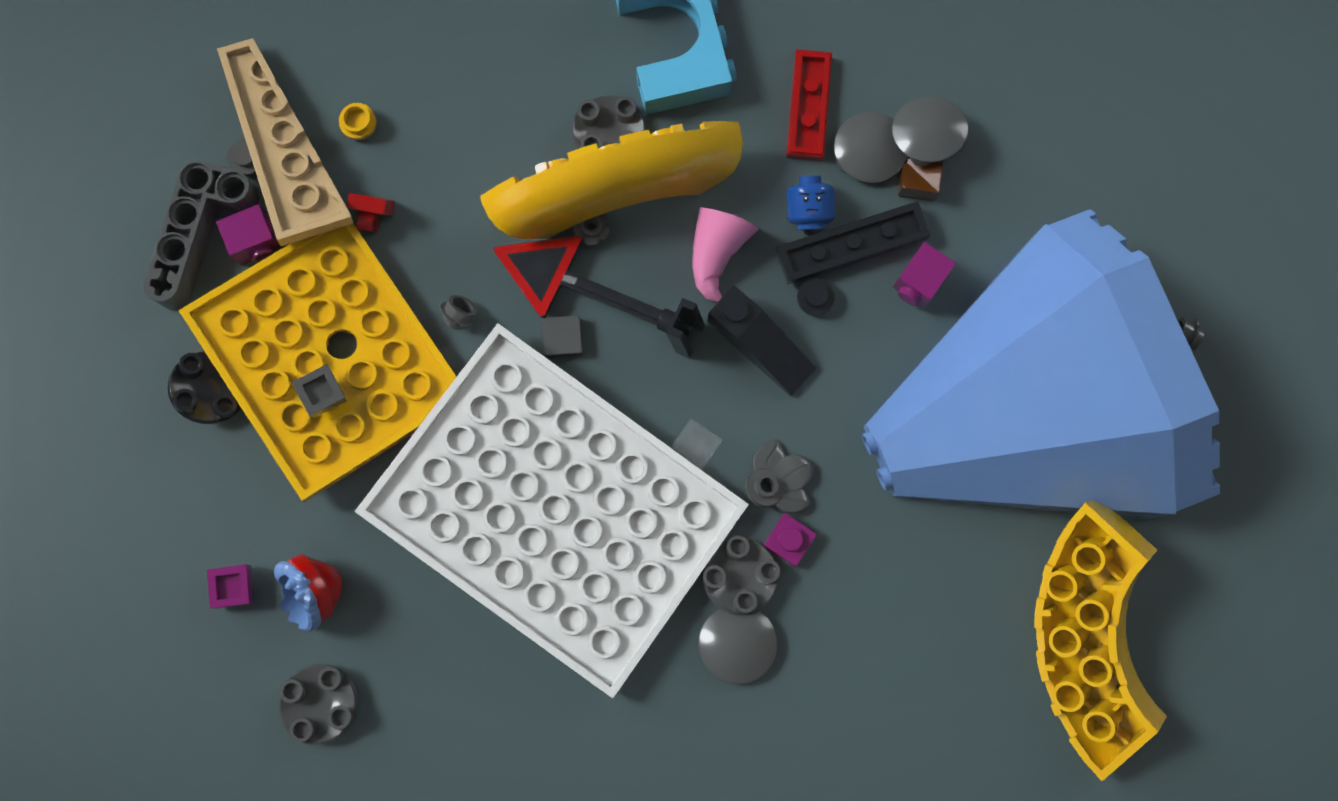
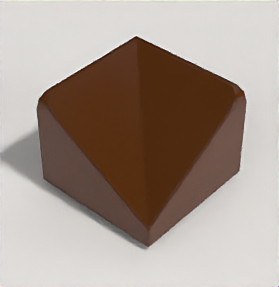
(920, 181)

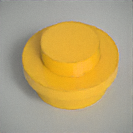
(357, 121)

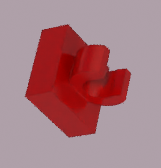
(370, 210)

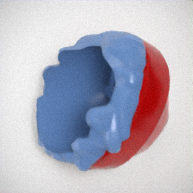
(309, 590)

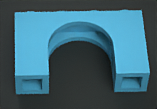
(694, 76)

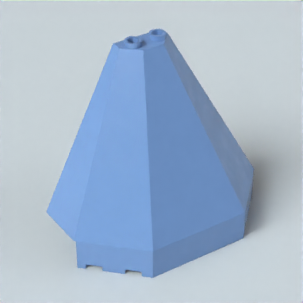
(1057, 391)

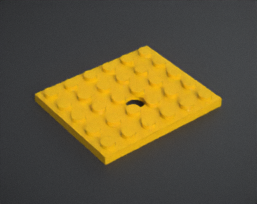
(277, 328)

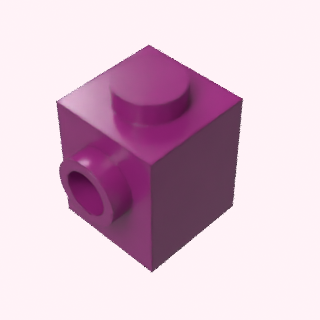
(249, 235)
(923, 276)

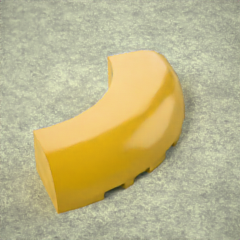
(614, 177)
(1085, 640)

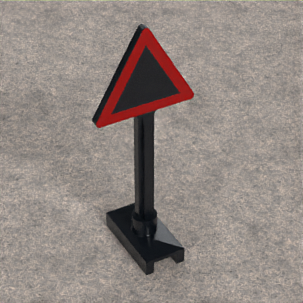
(544, 268)

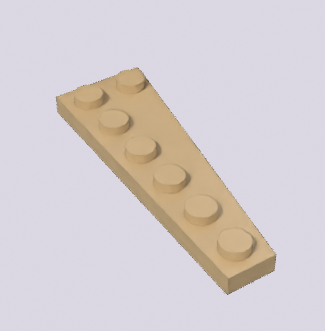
(289, 171)

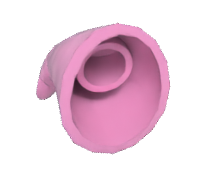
(715, 241)

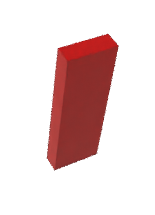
(809, 105)

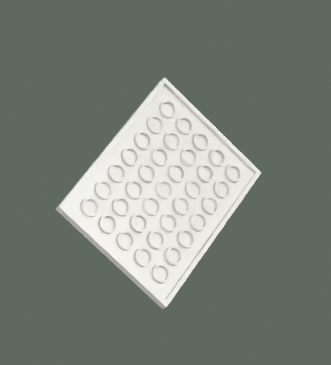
(553, 509)

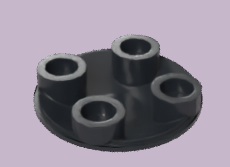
(200, 391)

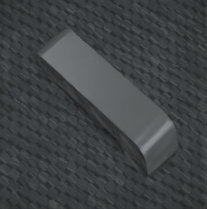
(194, 236)

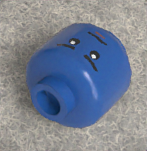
(810, 203)

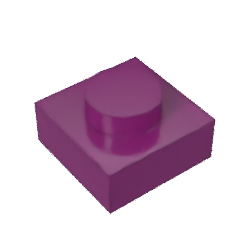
(789, 540)
(230, 586)

